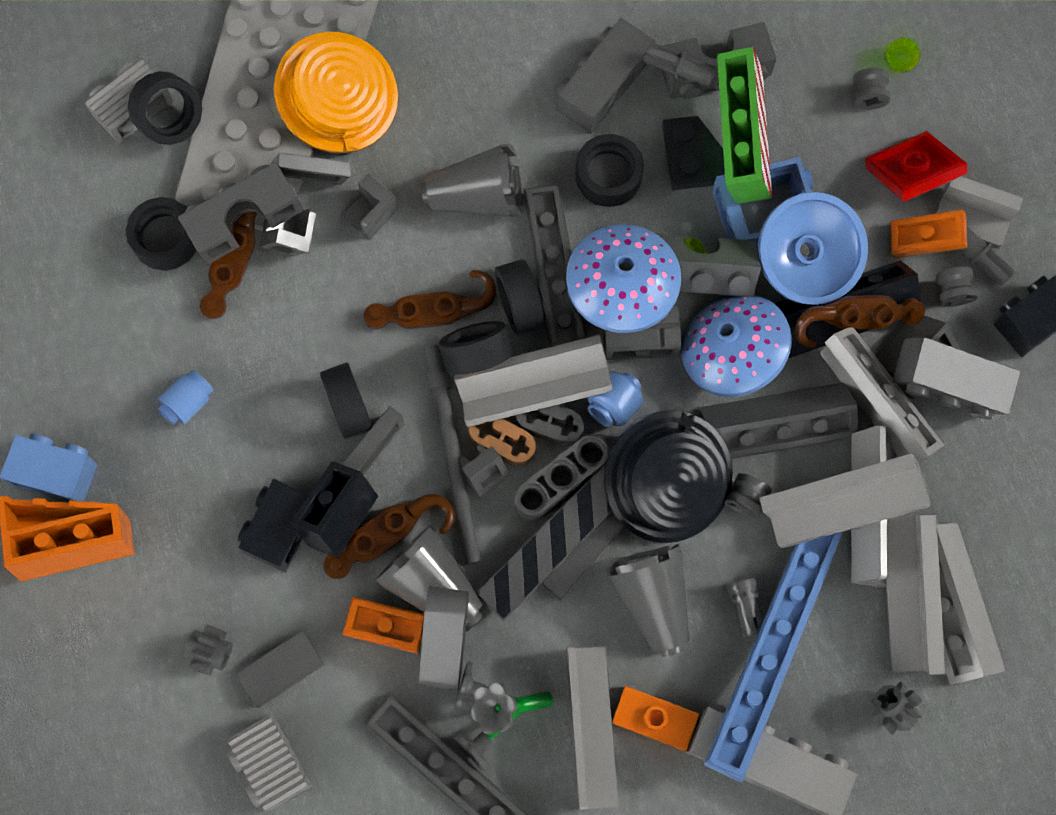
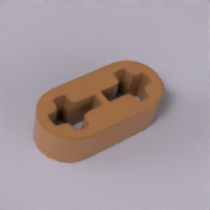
(508, 432)

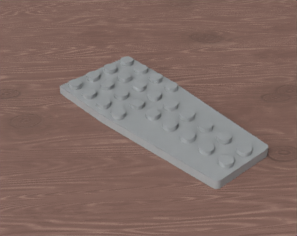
(239, 107)

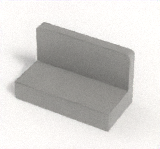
(985, 207)

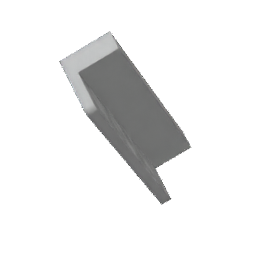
(535, 381)
(879, 395)
(846, 501)
(870, 540)
(914, 595)
(967, 632)
(591, 728)

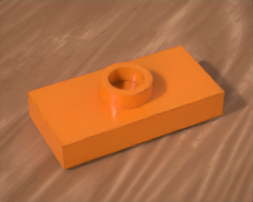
(928, 234)
(384, 625)
(655, 718)

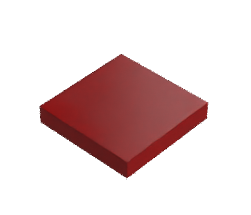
(915, 166)

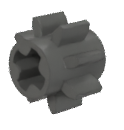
(208, 650)
(896, 708)

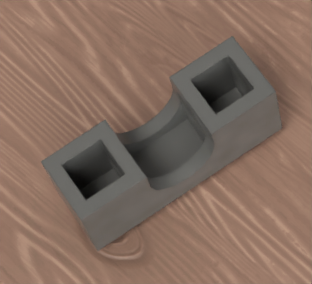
(739, 38)
(212, 221)
(728, 271)

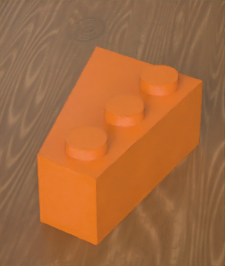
(60, 536)

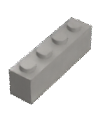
(785, 767)

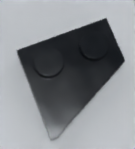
(691, 153)

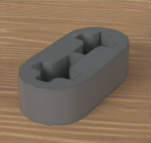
(551, 432)

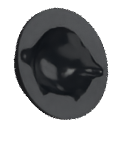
(668, 476)

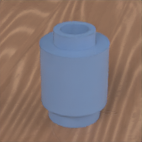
(184, 398)

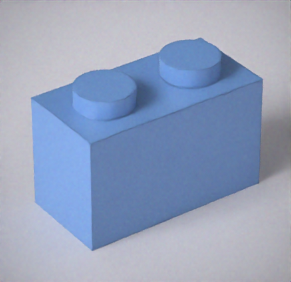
(48, 469)

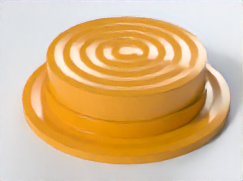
(335, 92)

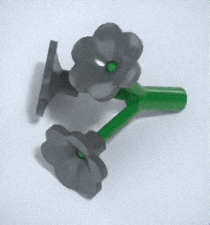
(494, 711)

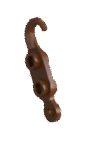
(229, 270)
(431, 308)
(859, 313)
(385, 532)

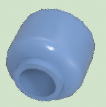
(619, 404)

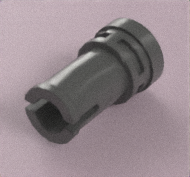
(744, 597)

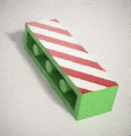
(744, 126)

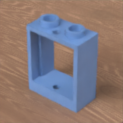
(731, 214)

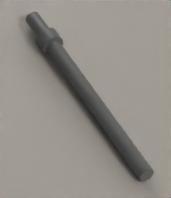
(439, 384)

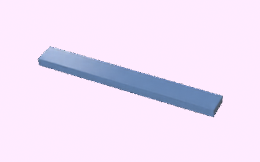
(770, 657)

